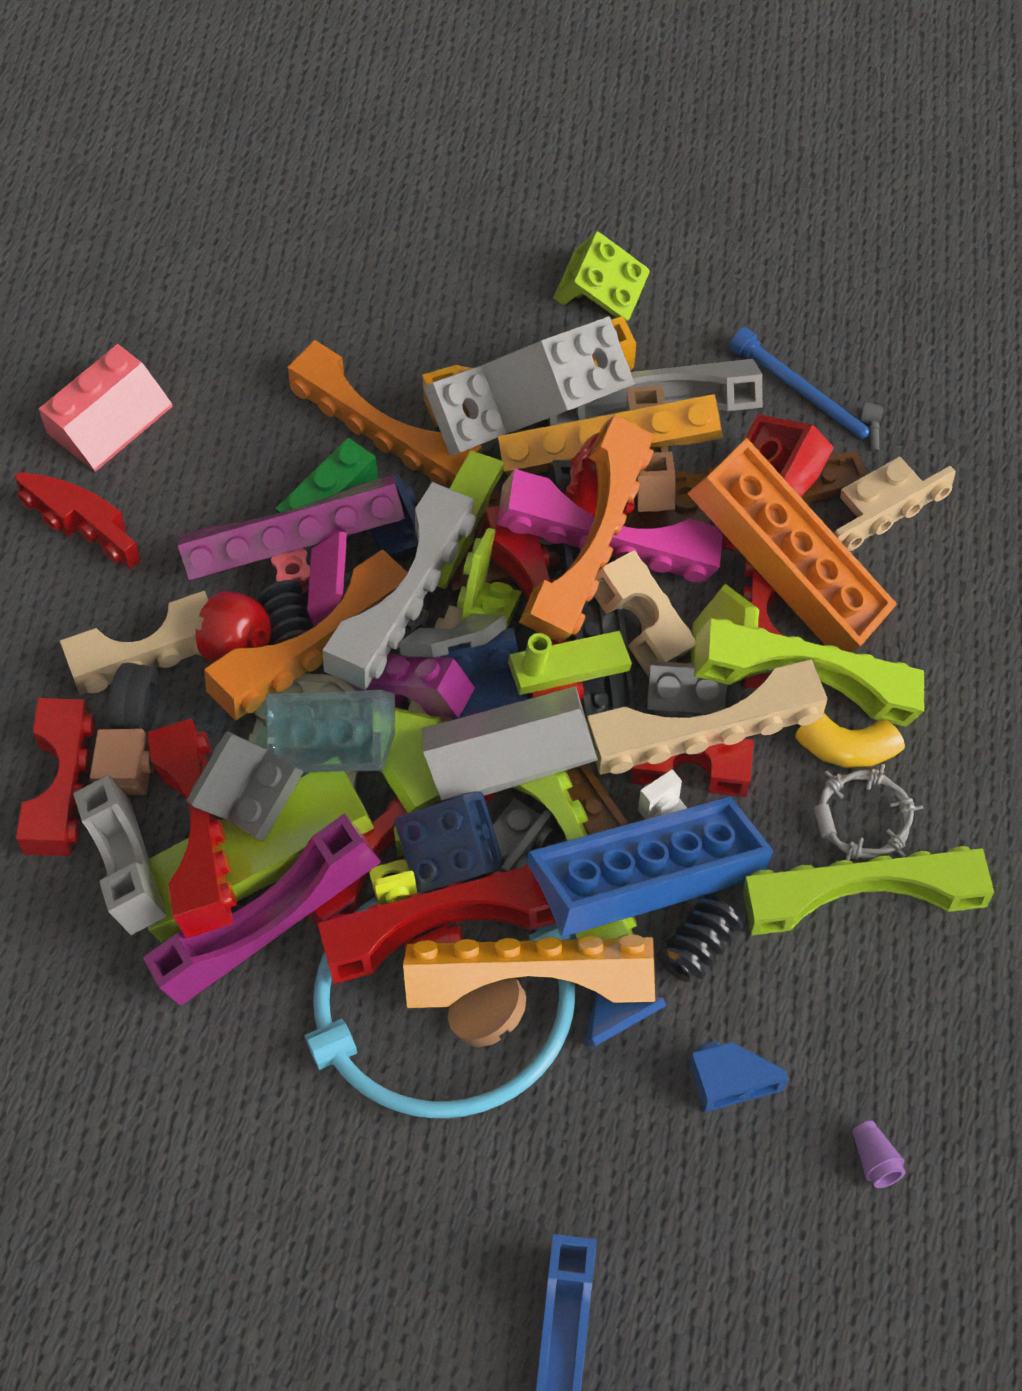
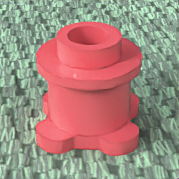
(293, 567)

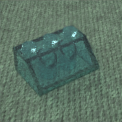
(332, 729)

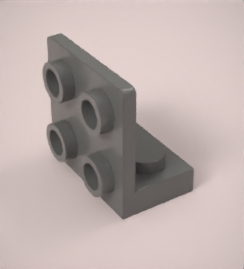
(245, 785)

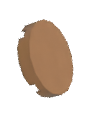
(487, 1012)

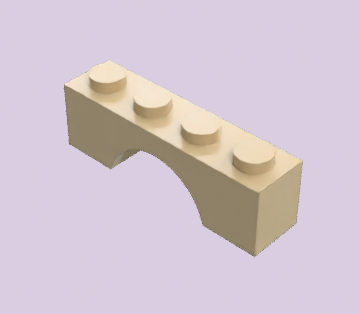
(97, 658)

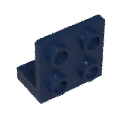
(488, 672)
(449, 842)

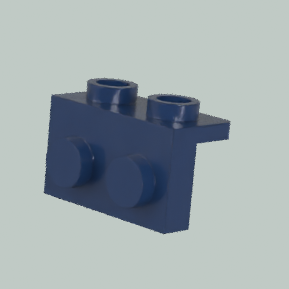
(399, 537)

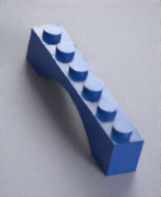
(566, 1313)

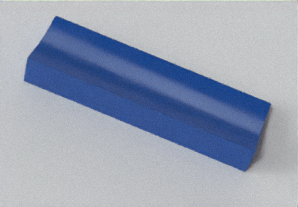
(648, 865)

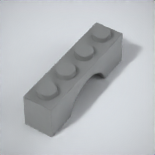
(130, 882)

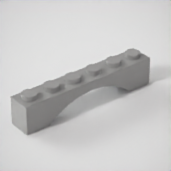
(734, 383)
(362, 642)

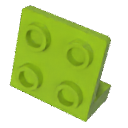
(604, 275)
(484, 597)

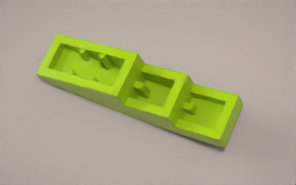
(475, 480)

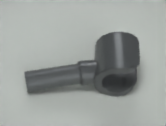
(872, 415)

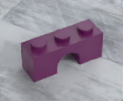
(431, 682)

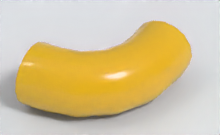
(851, 747)

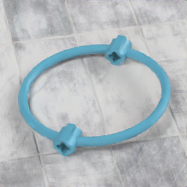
(334, 1045)

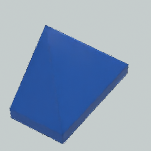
(611, 1018)

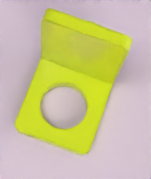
(393, 887)

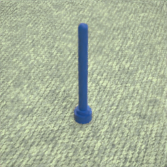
(746, 344)

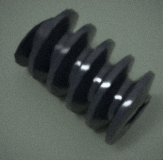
(286, 610)
(698, 937)

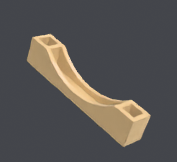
(633, 738)

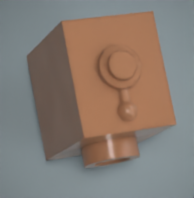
(125, 758)

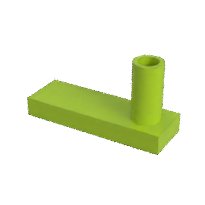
(567, 663)

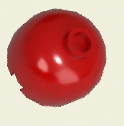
(230, 624)

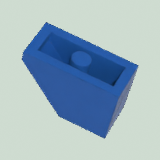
(733, 1075)

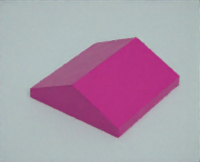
(326, 577)

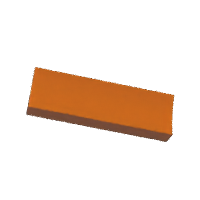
(792, 548)

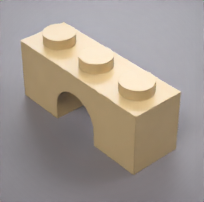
(630, 586)

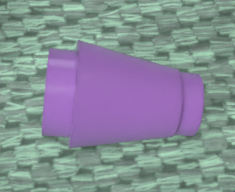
(878, 1157)

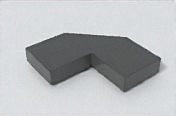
(434, 642)

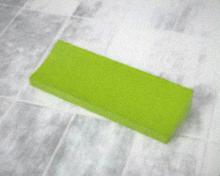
(257, 863)

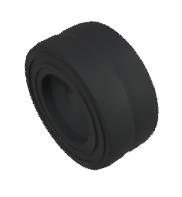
(134, 697)

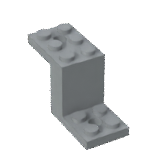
(529, 385)

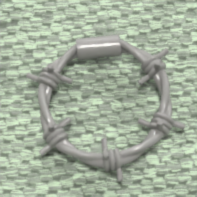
(853, 850)

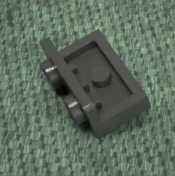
(676, 689)

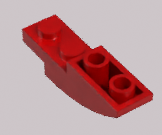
(74, 509)

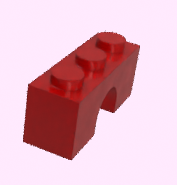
(725, 764)

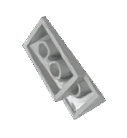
(508, 745)

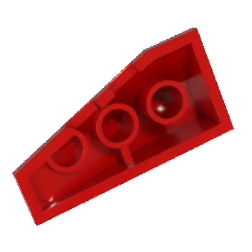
(792, 449)

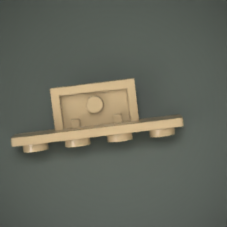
(887, 497)

